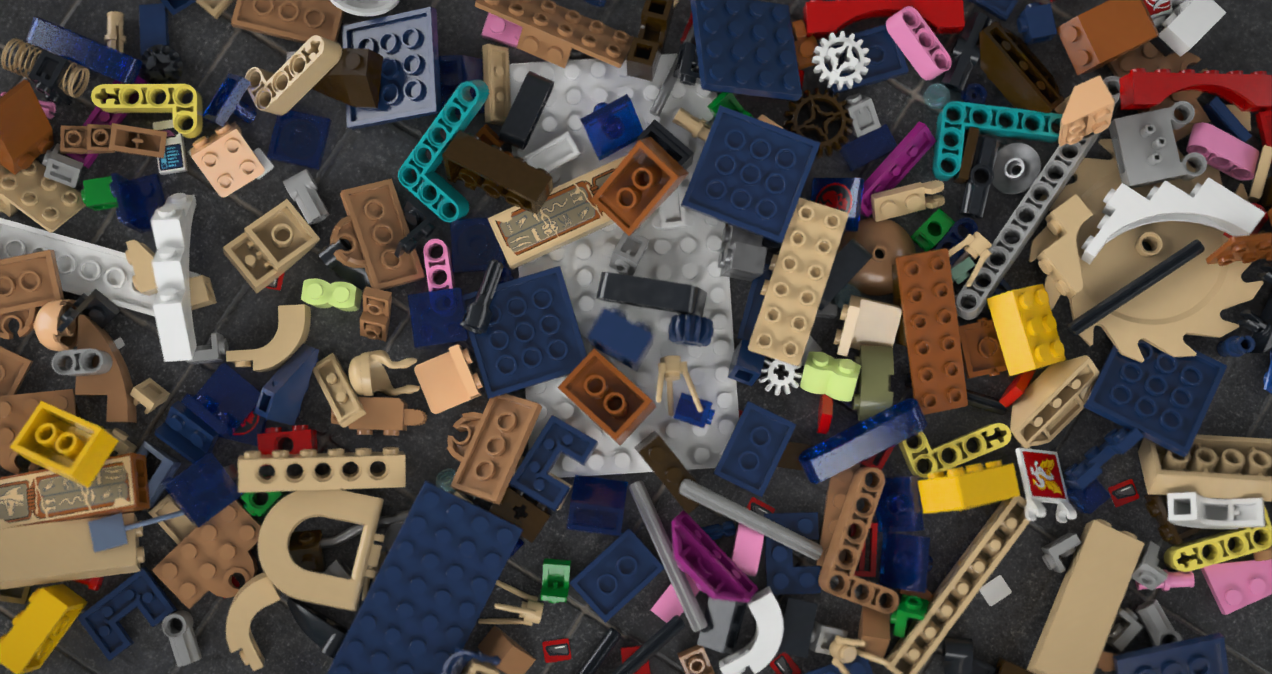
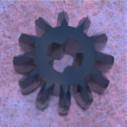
(690, 330)

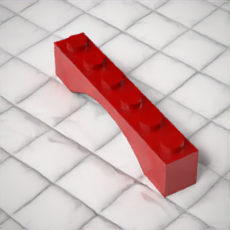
(826, 17)
(1147, 89)

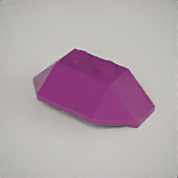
(707, 563)

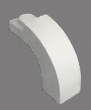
(1211, 513)
(766, 639)

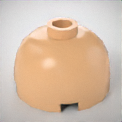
(48, 321)

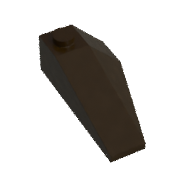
(353, 79)

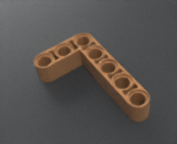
(853, 545)

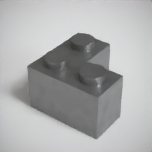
(742, 254)

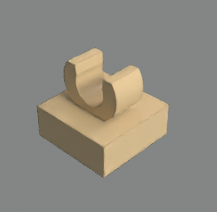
(149, 395)

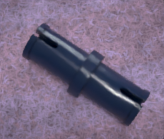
(1235, 346)

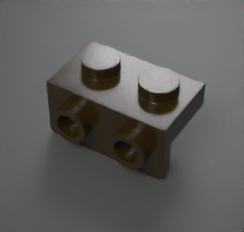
(1158, 507)
(307, 550)

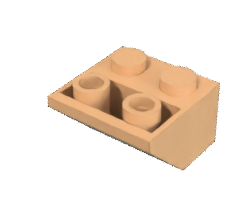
(1086, 112)

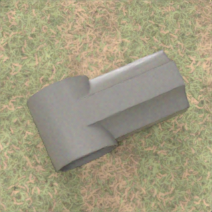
(304, 191)
(1156, 623)
(182, 641)

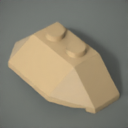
(1052, 401)

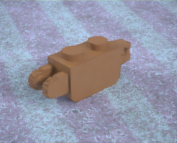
(386, 415)

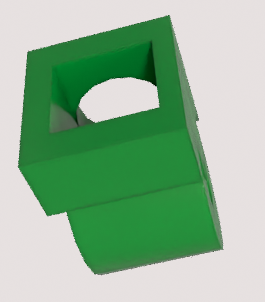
(932, 230)

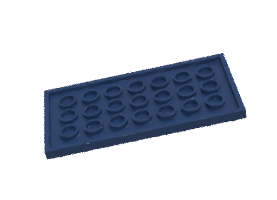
(428, 587)

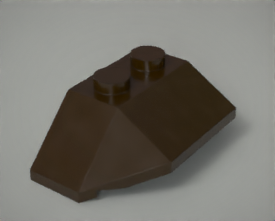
(1017, 70)

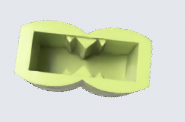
(326, 295)
(830, 376)

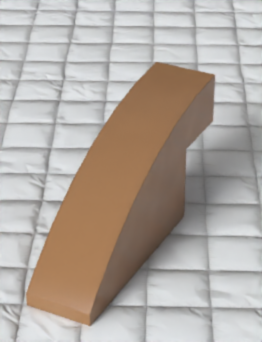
(115, 383)

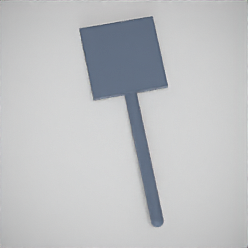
(111, 532)

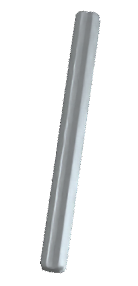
(750, 519)
(664, 549)

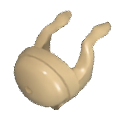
(370, 376)

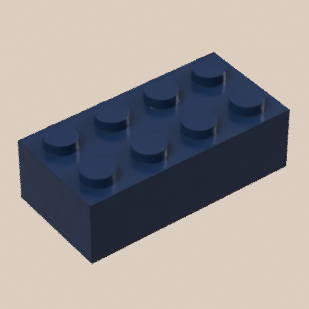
(621, 338)

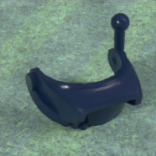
(457, 661)

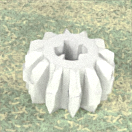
(773, 378)

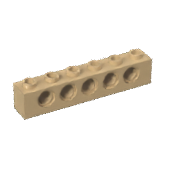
(252, 481)

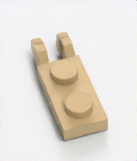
(906, 200)

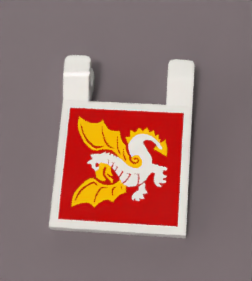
(1043, 483)

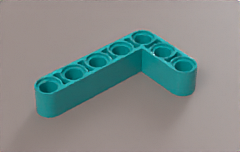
(990, 126)
(437, 145)

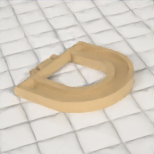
(312, 586)

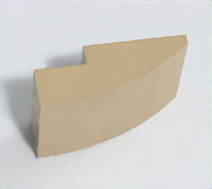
(271, 245)

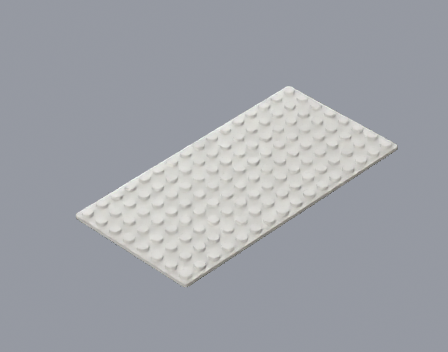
(672, 255)

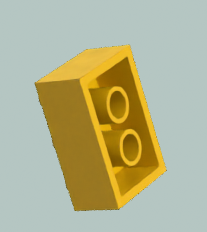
(1026, 329)
(64, 444)
(968, 488)
(40, 628)

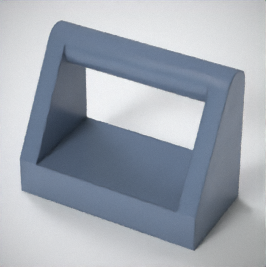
(167, 468)

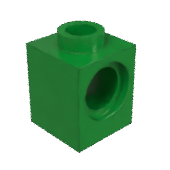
(98, 194)
(255, 508)

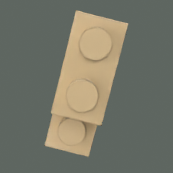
(1062, 257)
(141, 259)

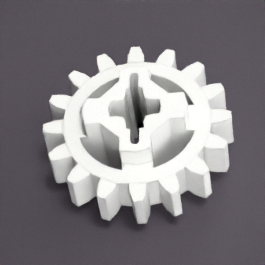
(850, 65)

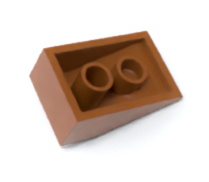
(1106, 33)
(23, 128)
(639, 185)
(607, 396)

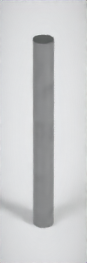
(669, 81)

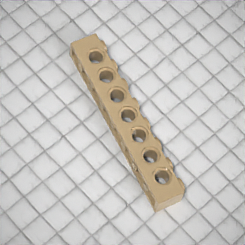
(959, 587)

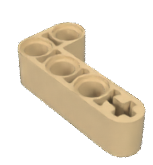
(282, 90)

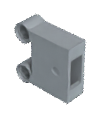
(1148, 148)

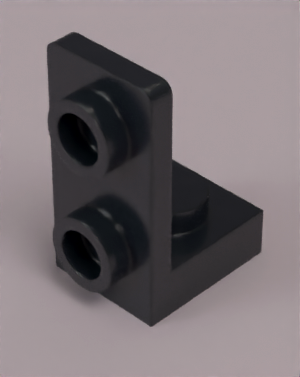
(685, 61)
(47, 76)
(421, 217)
(95, 306)

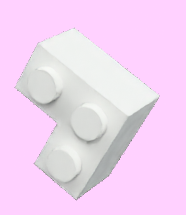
(1190, 23)

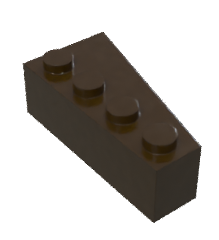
(496, 172)

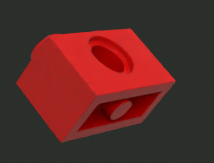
(274, 438)

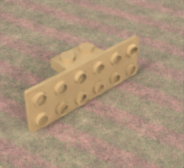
(38, 197)
(797, 282)

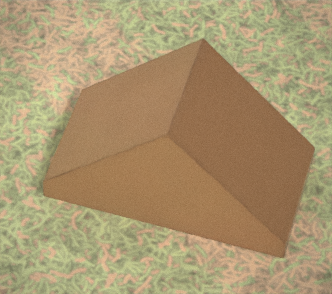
(137, 141)
(875, 631)
(513, 657)

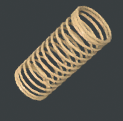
(18, 61)

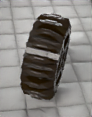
(807, 127)

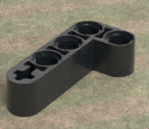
(651, 294)

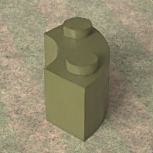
(873, 381)

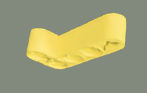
(147, 102)
(957, 446)
(1219, 547)

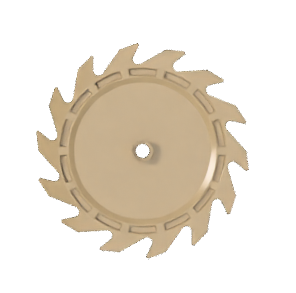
(1175, 306)

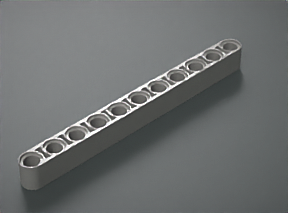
(1029, 206)

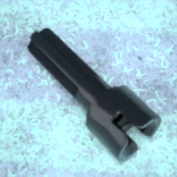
(478, 314)

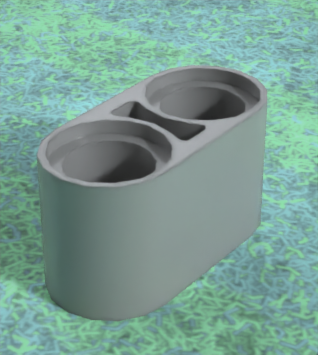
(82, 362)

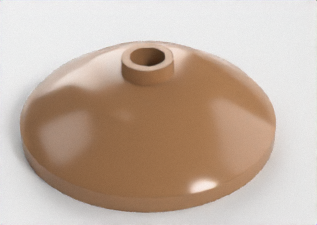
(892, 240)

